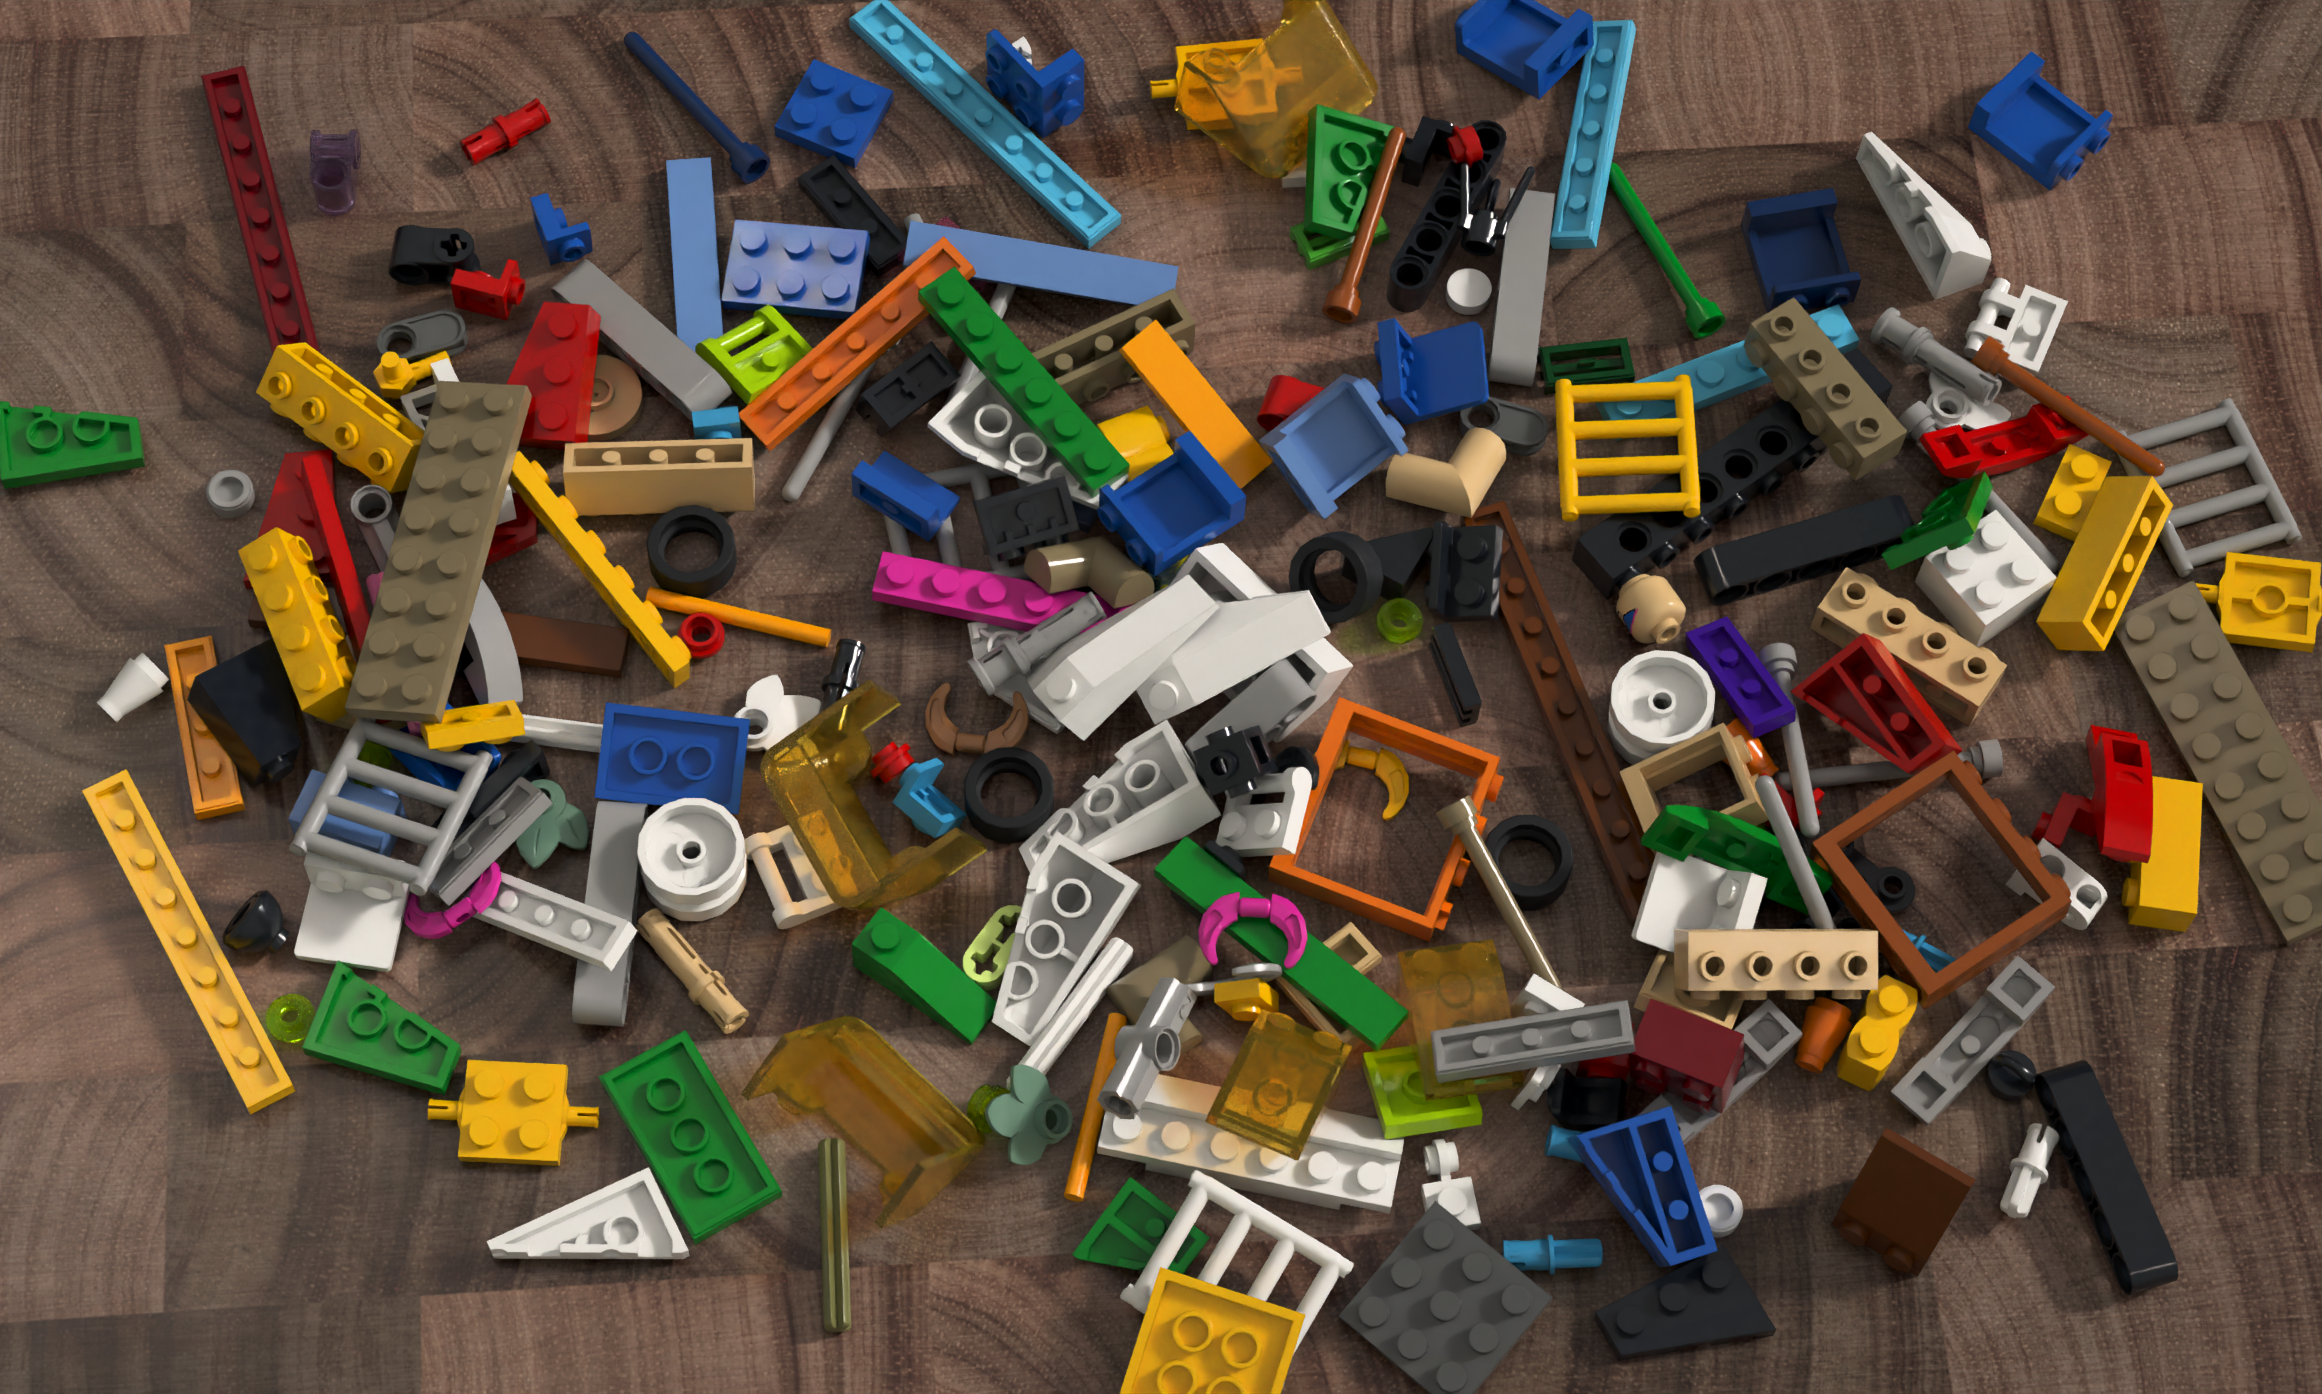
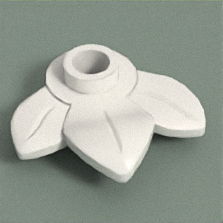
(1967, 411)
(775, 712)

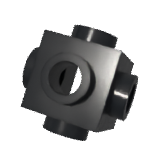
(1233, 761)

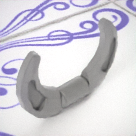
(1263, 970)

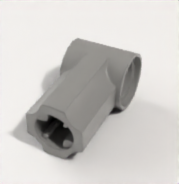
(376, 531)

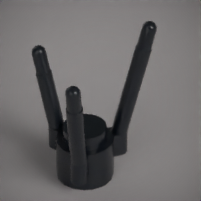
(1483, 227)

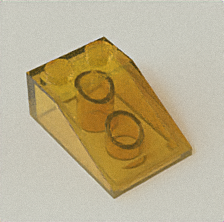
(1450, 990)
(1280, 1084)

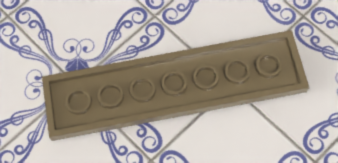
(439, 552)
(2233, 751)

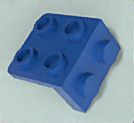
(1038, 98)
(1431, 371)

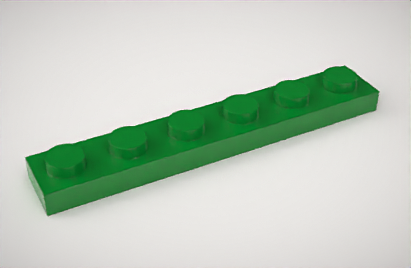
(1023, 382)

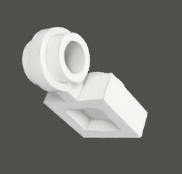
(1452, 1194)

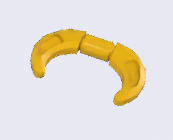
(1388, 769)

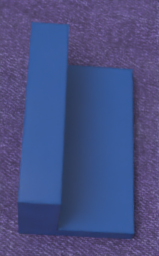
(903, 494)

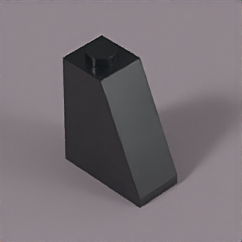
(250, 712)

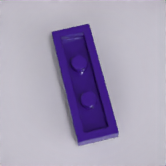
(1740, 677)

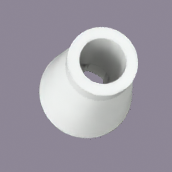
(133, 686)

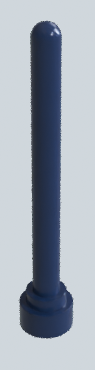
(747, 160)

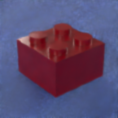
(1686, 1057)

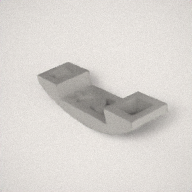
(495, 667)
(1766, 1040)
(1973, 1041)

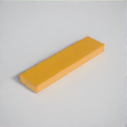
(1195, 403)
(210, 770)

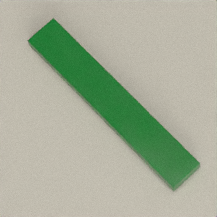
(1319, 972)

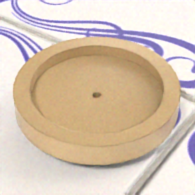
(615, 399)

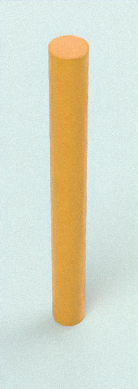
(740, 617)
(1093, 1112)

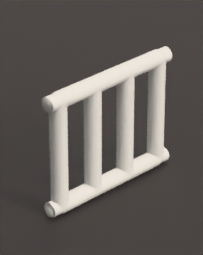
(1246, 1214)

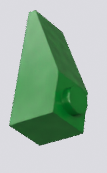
(922, 976)

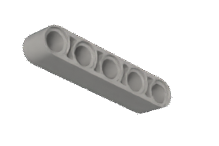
(1521, 291)
(644, 341)
(614, 888)

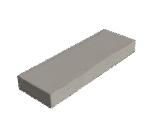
(488, 838)

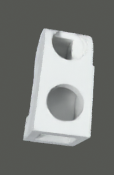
(2085, 891)

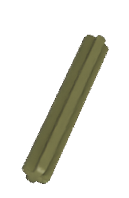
(834, 1235)

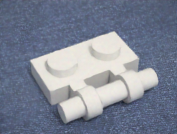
(2031, 324)

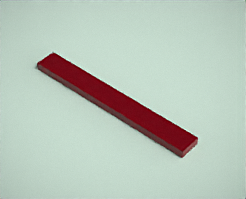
(258, 208)

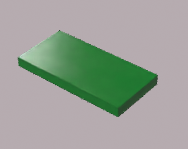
(690, 1137)

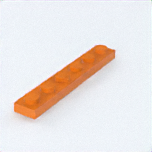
(849, 348)

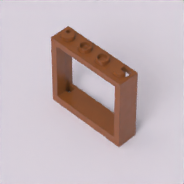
(1873, 915)

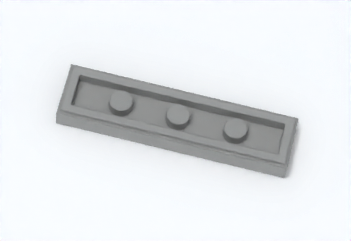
(1532, 1041)

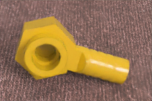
(398, 378)

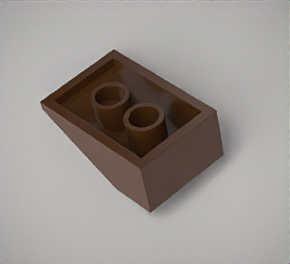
(1901, 1202)

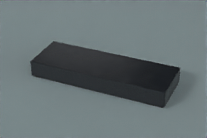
(851, 207)

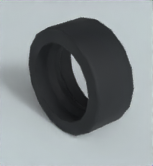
(687, 520)
(1362, 558)
(1008, 761)
(1544, 833)

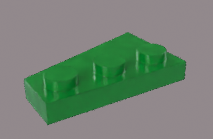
(1339, 168)
(60, 446)
(1946, 521)
(378, 1036)

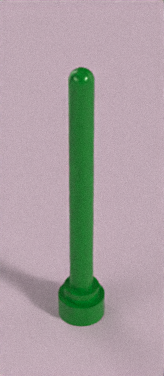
(1702, 315)

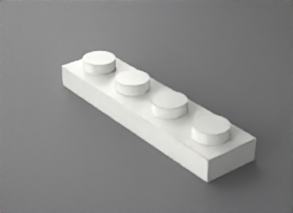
(558, 922)

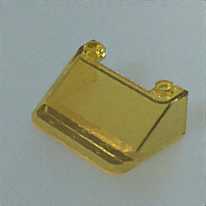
(1265, 98)

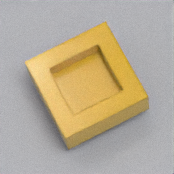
(1246, 998)

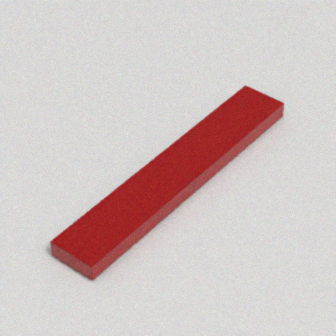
(336, 553)

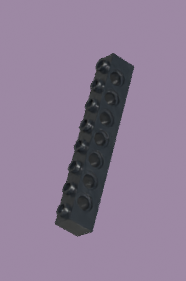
(1600, 550)

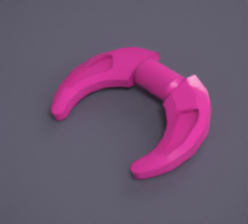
(1279, 909)
(439, 924)

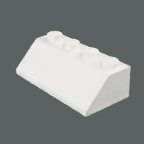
(1230, 579)

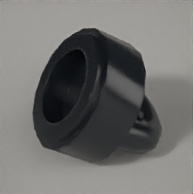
(2010, 1075)

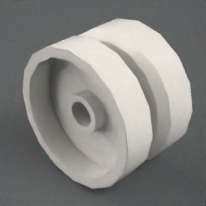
(1658, 704)
(692, 859)

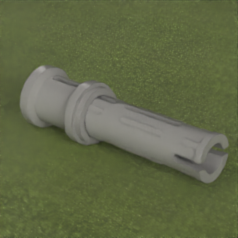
(1920, 348)
(1018, 653)

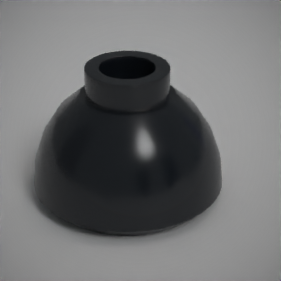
(257, 925)

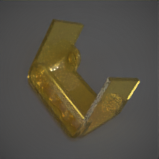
(812, 787)
(876, 1104)

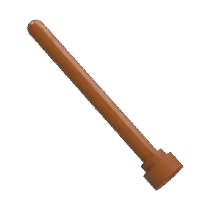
(1343, 301)
(1994, 360)

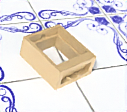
(1685, 759)

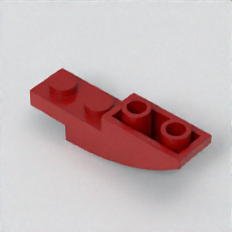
(2122, 793)

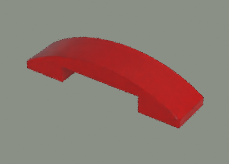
(2001, 445)

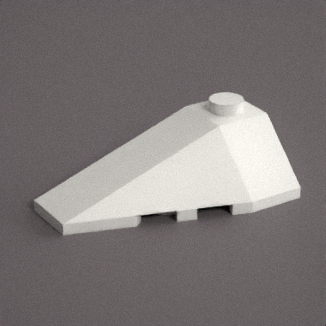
(1930, 228)
(991, 432)
(1230, 648)
(1107, 663)
(1135, 805)
(1063, 923)

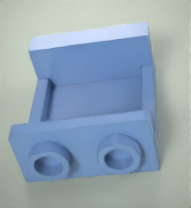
(1333, 442)

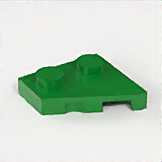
(1132, 1231)

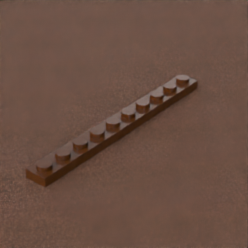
(1569, 714)

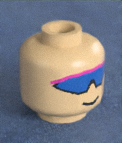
(1650, 609)

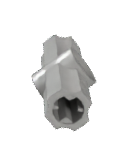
(1147, 1048)

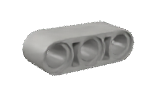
(1269, 701)

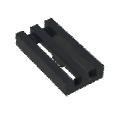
(1455, 674)

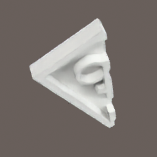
(612, 1223)

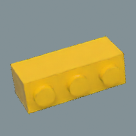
(2166, 887)

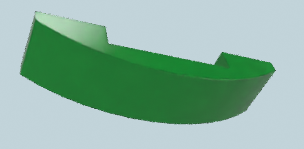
(1732, 846)

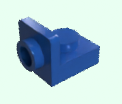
(559, 240)

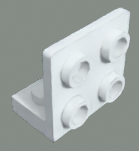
(1695, 897)
(350, 915)
(1538, 998)

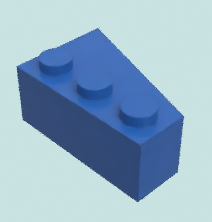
(1650, 1184)

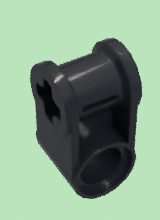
(428, 255)

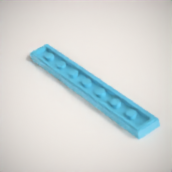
(985, 121)

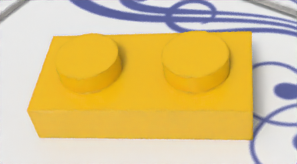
(2072, 492)
(486, 722)

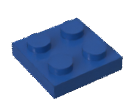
(834, 113)

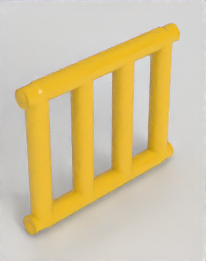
(1682, 426)

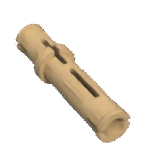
(704, 985)

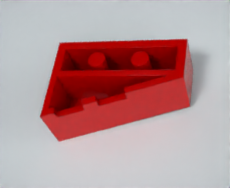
(559, 373)
(1879, 705)

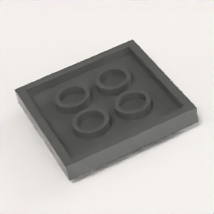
(1445, 1306)

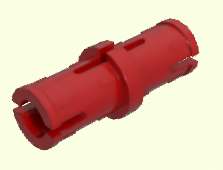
(505, 131)

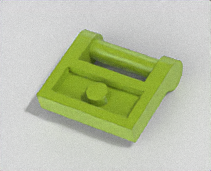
(762, 363)

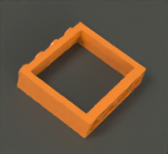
(1421, 743)

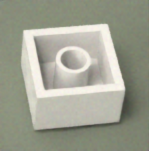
(1986, 580)

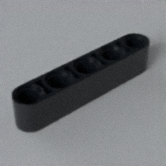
(1440, 232)
(1802, 550)
(2106, 1177)

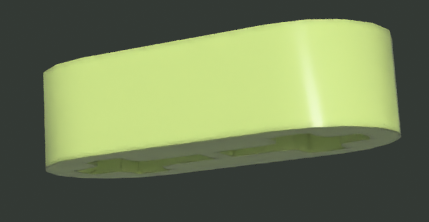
(990, 941)

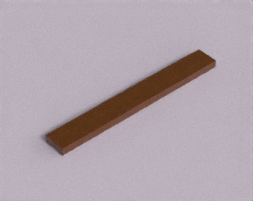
(536, 640)

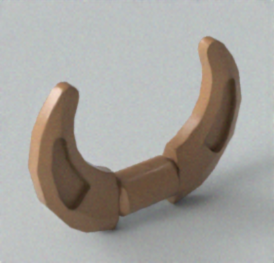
(949, 739)

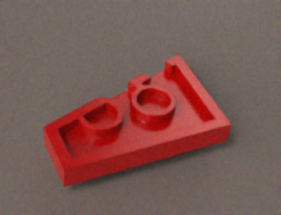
(290, 509)

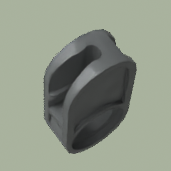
(428, 334)
(1517, 425)

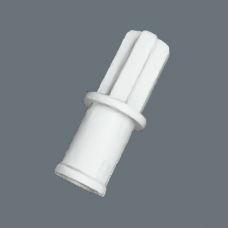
(2028, 1171)

